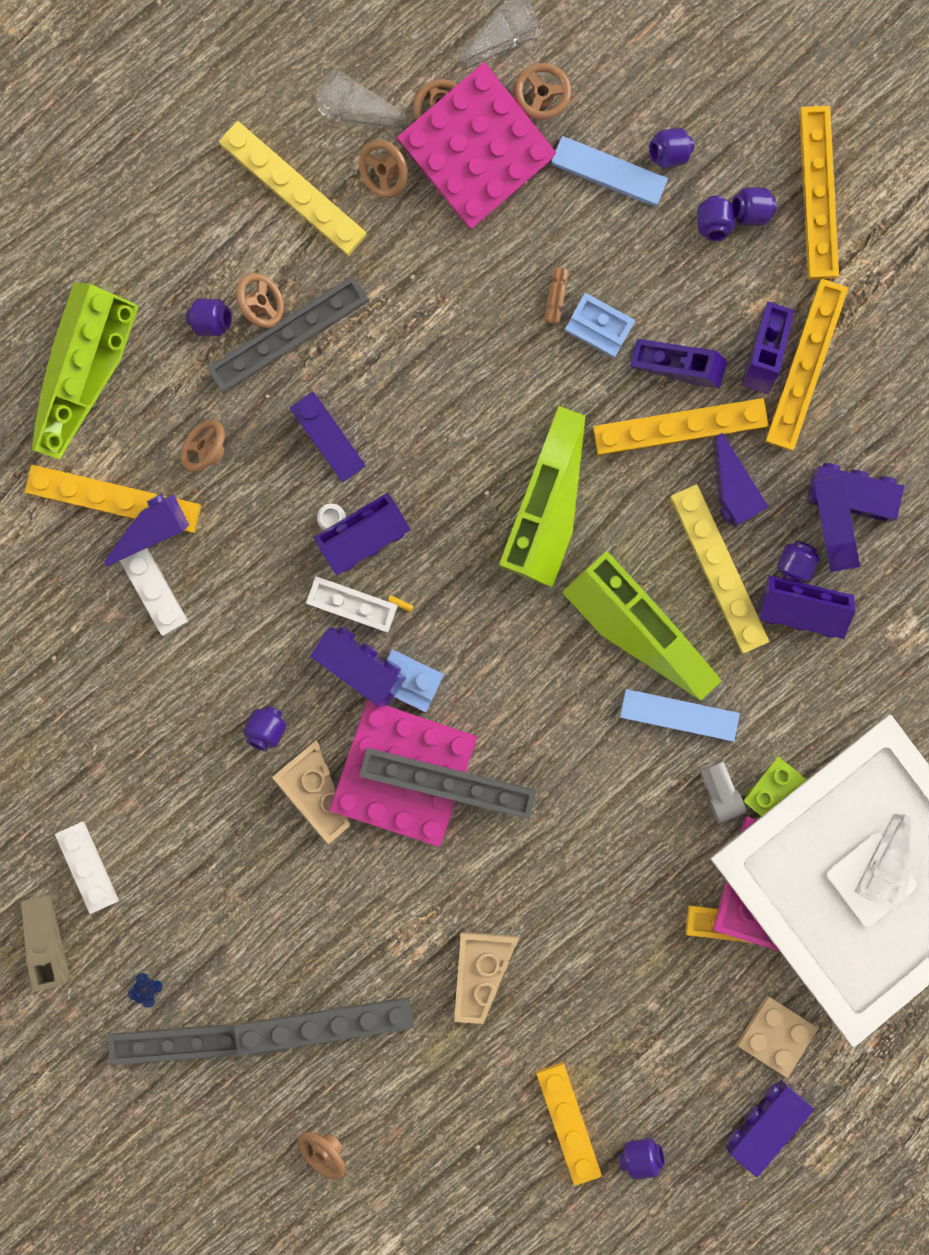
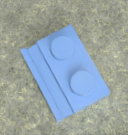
(599, 325)
(420, 681)

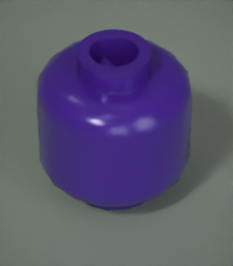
(671, 147)
(754, 206)
(715, 218)
(209, 317)
(798, 561)
(264, 728)
(642, 1159)

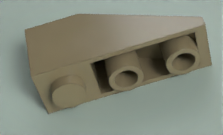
(43, 944)

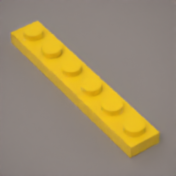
(819, 192)
(806, 365)
(680, 426)
(98, 494)

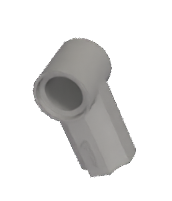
(724, 800)

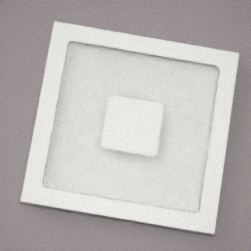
(802, 870)

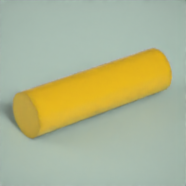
(400, 603)

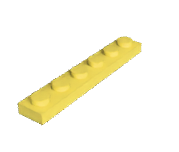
(292, 188)
(719, 569)

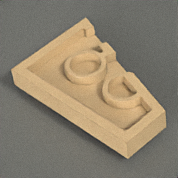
(311, 791)
(480, 971)

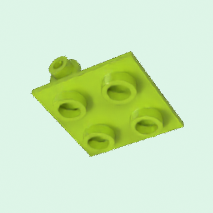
(773, 787)

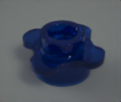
(137, 994)

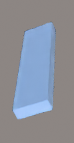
(609, 171)
(679, 715)

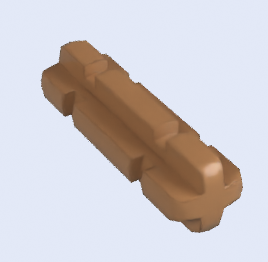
(556, 295)

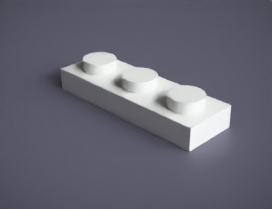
(154, 592)
(352, 604)
(86, 867)

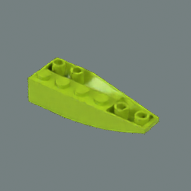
(80, 363)
(549, 505)
(638, 626)

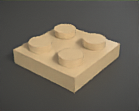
(777, 1036)

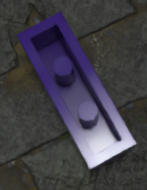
(866, 495)
(362, 534)
(806, 607)
(358, 666)
(768, 1128)

